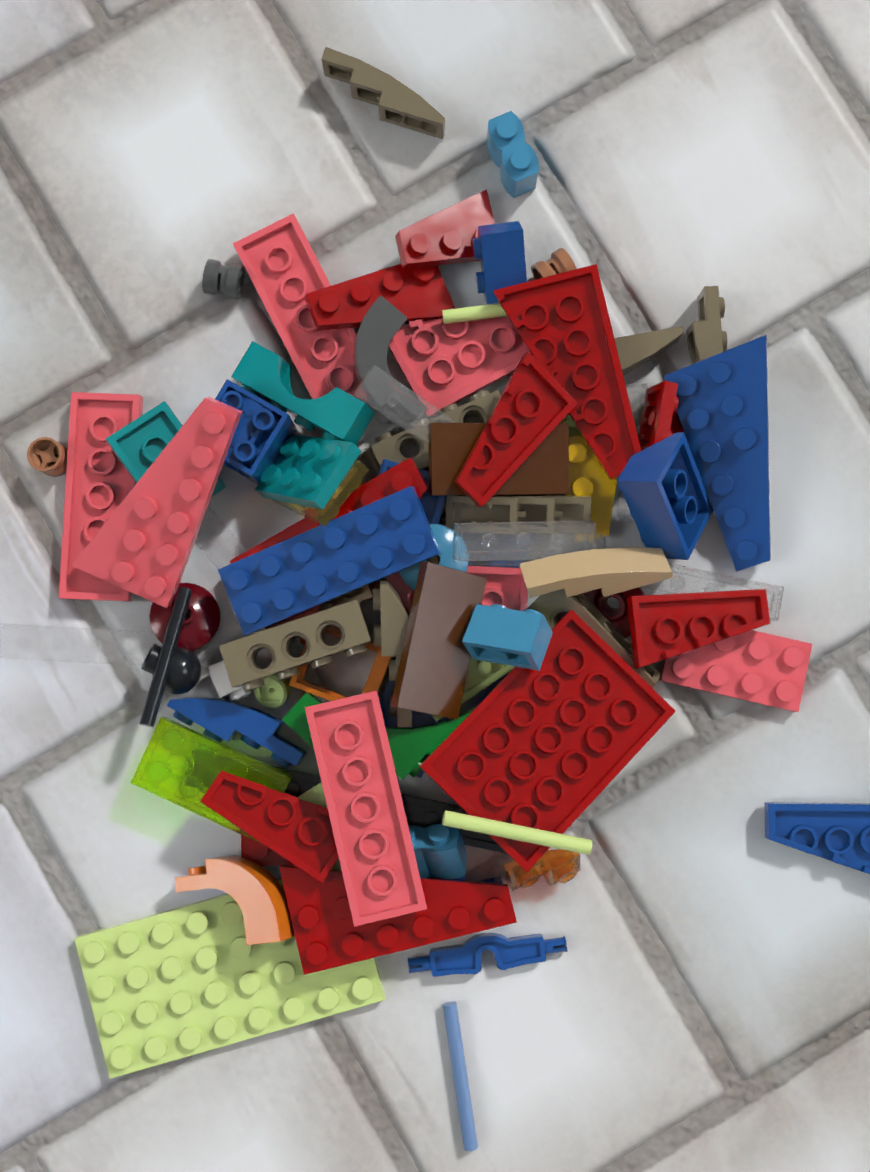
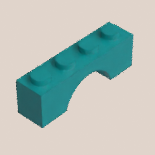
(335, 414)

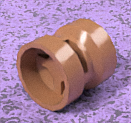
(558, 263)
(43, 452)

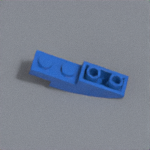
(226, 718)

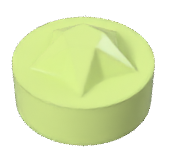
(273, 693)

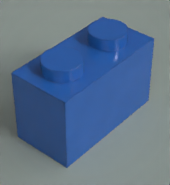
(501, 257)

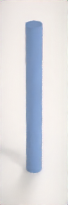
(460, 1076)

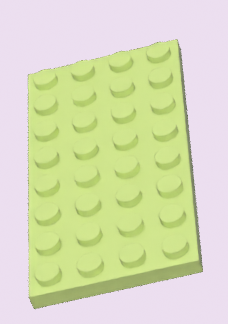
(194, 985)

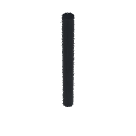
(165, 657)

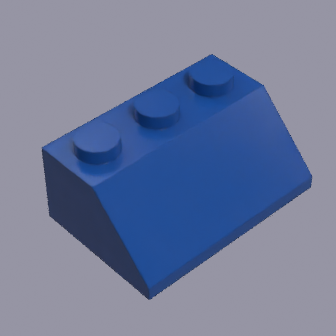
(666, 496)

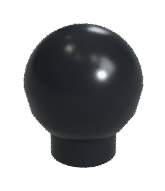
(184, 670)

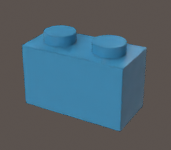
(508, 636)

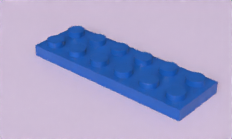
(329, 561)

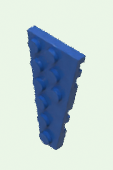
(728, 433)

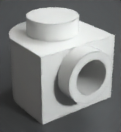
(222, 683)

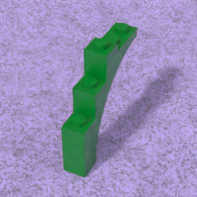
(406, 744)

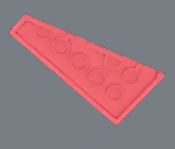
(157, 523)

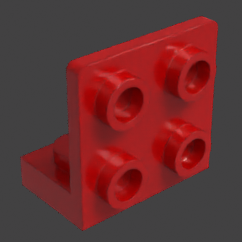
(659, 415)

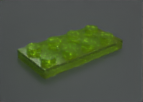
(185, 763)

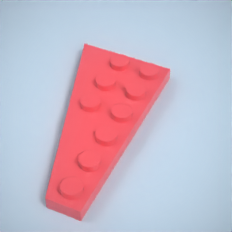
(456, 359)

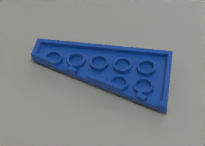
(823, 829)

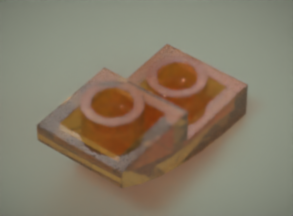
(554, 865)

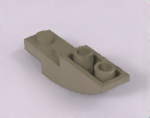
(705, 335)
(391, 636)

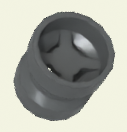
(223, 279)

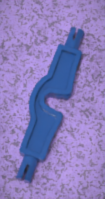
(507, 953)

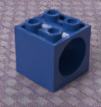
(258, 433)

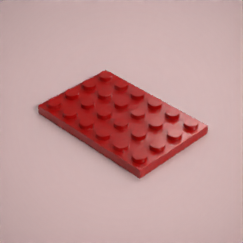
(549, 738)

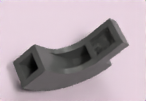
(374, 337)

